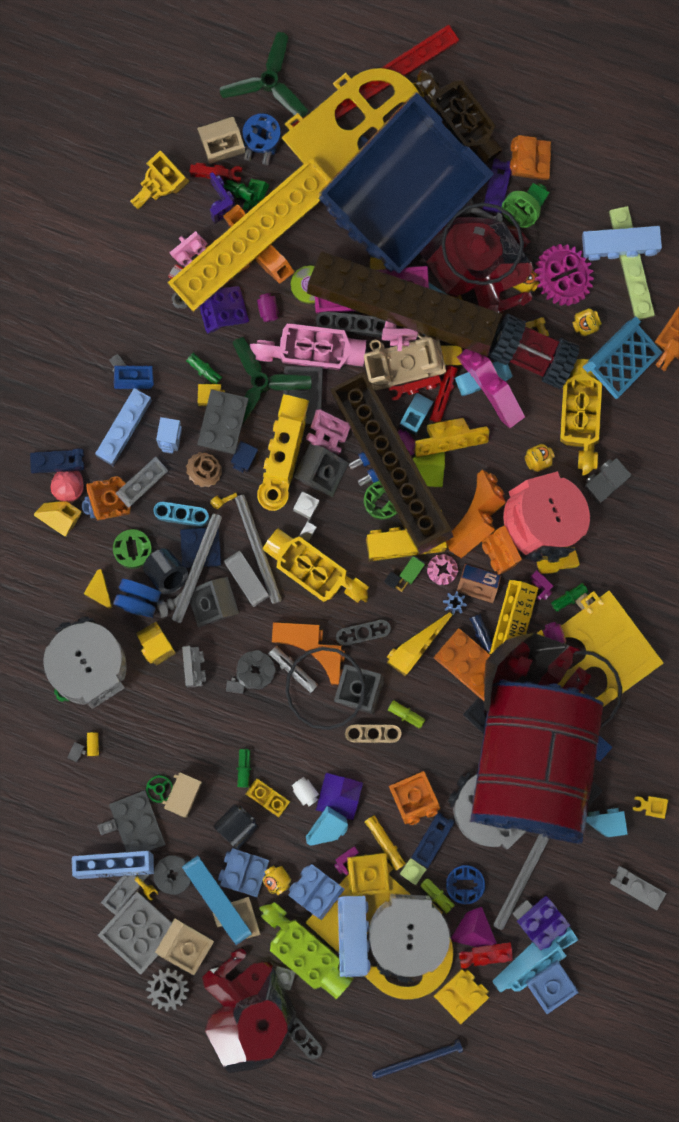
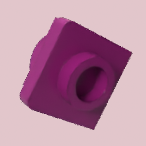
(540, 581)
(343, 858)

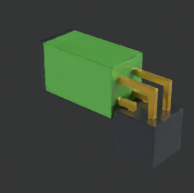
(408, 574)

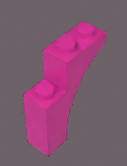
(493, 386)

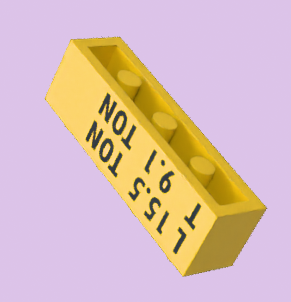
(515, 612)

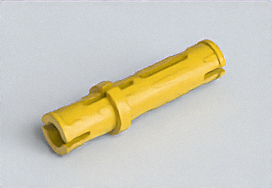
(385, 843)

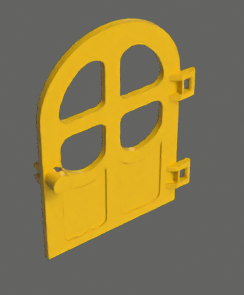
(321, 136)
(614, 636)
(328, 930)

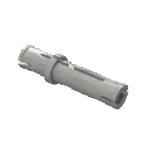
(276, 653)

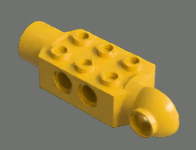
(582, 414)
(280, 474)
(312, 568)

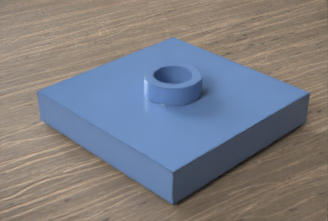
(551, 987)

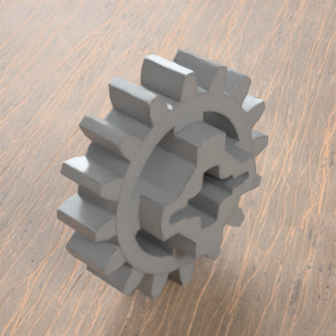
(158, 993)

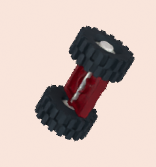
(534, 351)

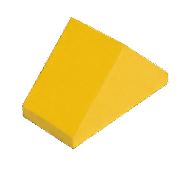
(98, 590)

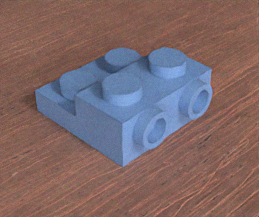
(243, 872)
(315, 891)

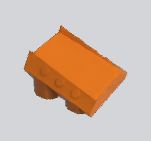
(105, 500)

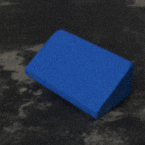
(133, 377)

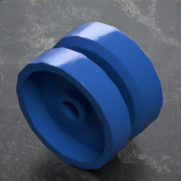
(136, 601)

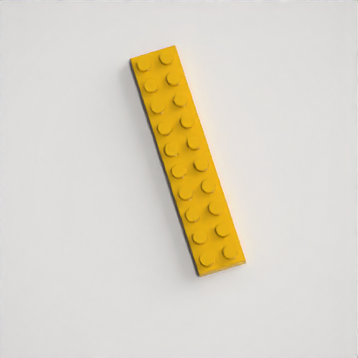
(250, 235)

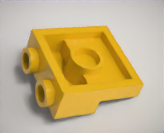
(462, 995)

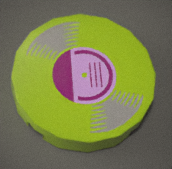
(300, 283)

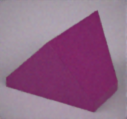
(474, 930)

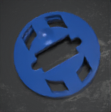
(268, 145)
(465, 875)

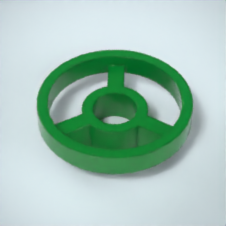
(154, 787)

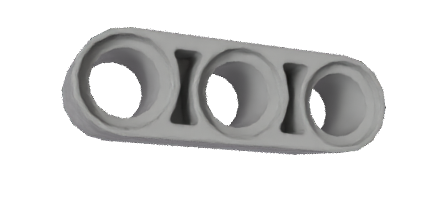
(246, 578)

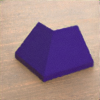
(340, 795)

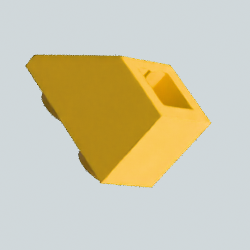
(59, 516)

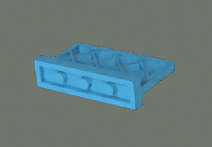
(615, 343)

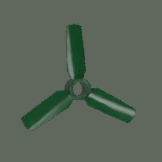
(273, 67)
(275, 382)

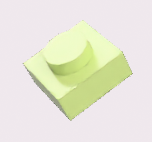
(413, 871)

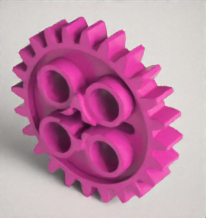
(571, 291)

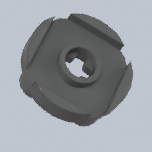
(256, 659)
(166, 884)

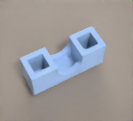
(169, 435)

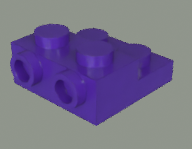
(543, 923)

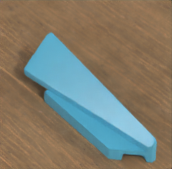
(532, 962)

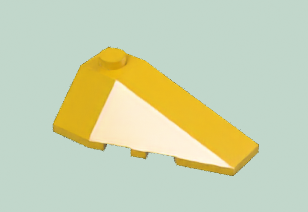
(409, 653)

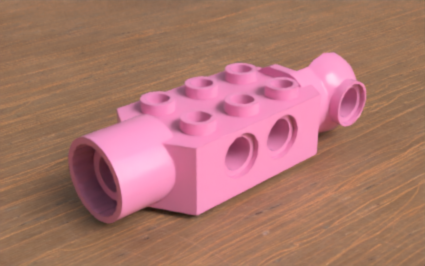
(312, 348)

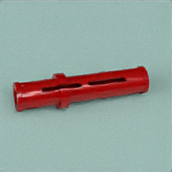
(436, 415)

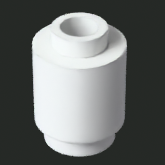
(305, 791)

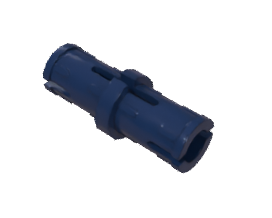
(481, 632)

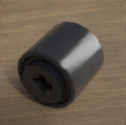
(165, 571)
(236, 826)

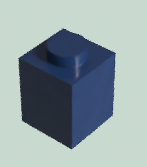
(244, 457)

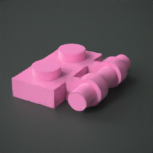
(330, 426)

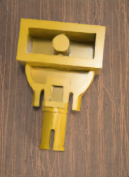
(159, 180)

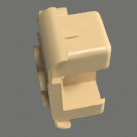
(415, 362)

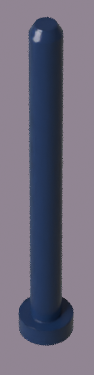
(418, 1060)

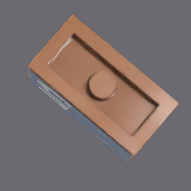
(479, 583)

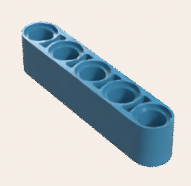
(217, 900)

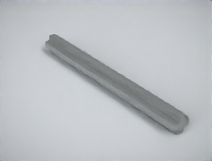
(257, 548)
(196, 568)
(520, 882)

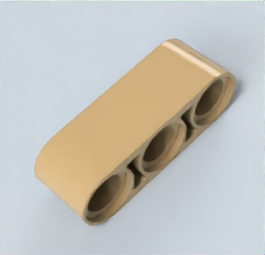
(363, 733)

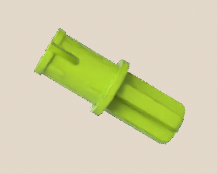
(406, 714)
(437, 895)

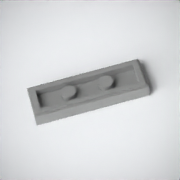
(141, 482)
(122, 892)

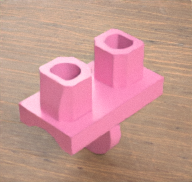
(188, 248)
(398, 337)

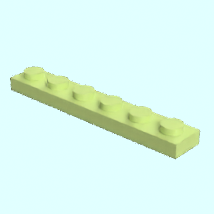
(633, 270)

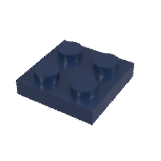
(190, 544)

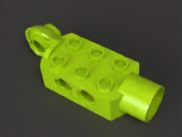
(304, 952)

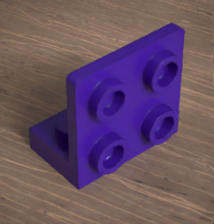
(220, 207)
(224, 309)

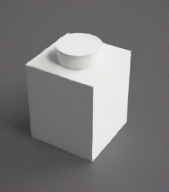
(306, 505)

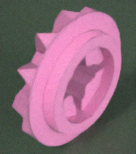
(443, 578)

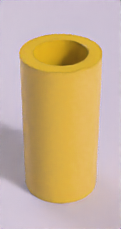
(92, 744)

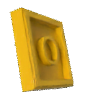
(368, 874)

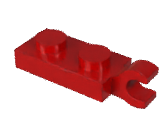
(202, 171)
(413, 387)
(486, 955)

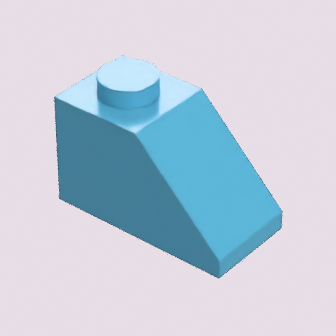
(327, 827)

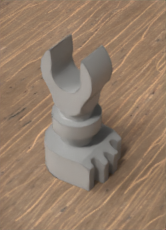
(164, 606)

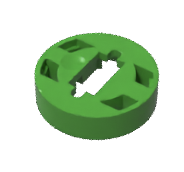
(522, 199)
(369, 506)
(141, 548)

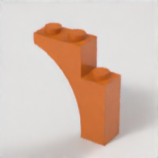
(270, 258)
(477, 521)
(307, 638)

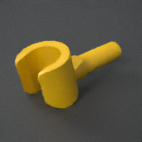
(216, 502)
(148, 889)

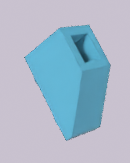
(416, 414)
(608, 824)

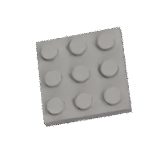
(136, 932)

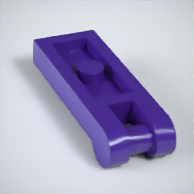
(497, 185)

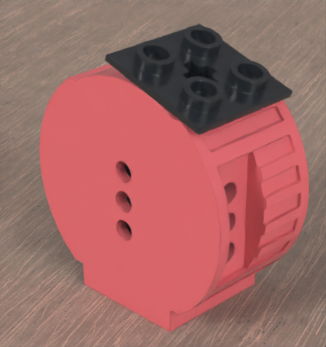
(546, 517)

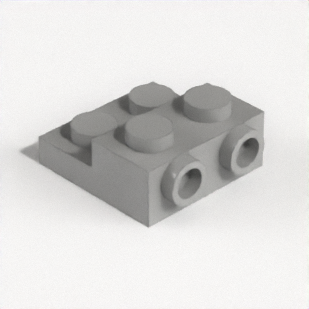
(192, 666)

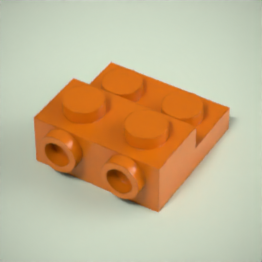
(530, 157)
(501, 550)
(415, 798)

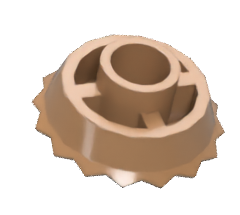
(204, 469)

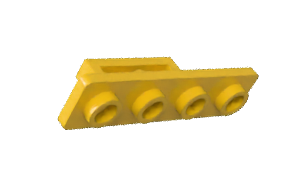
(450, 436)

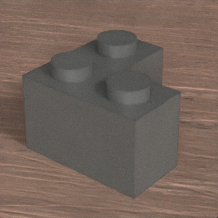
(610, 478)

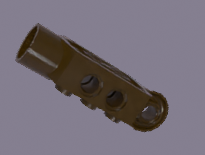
(460, 115)

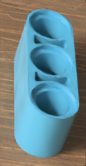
(468, 385)
(188, 520)

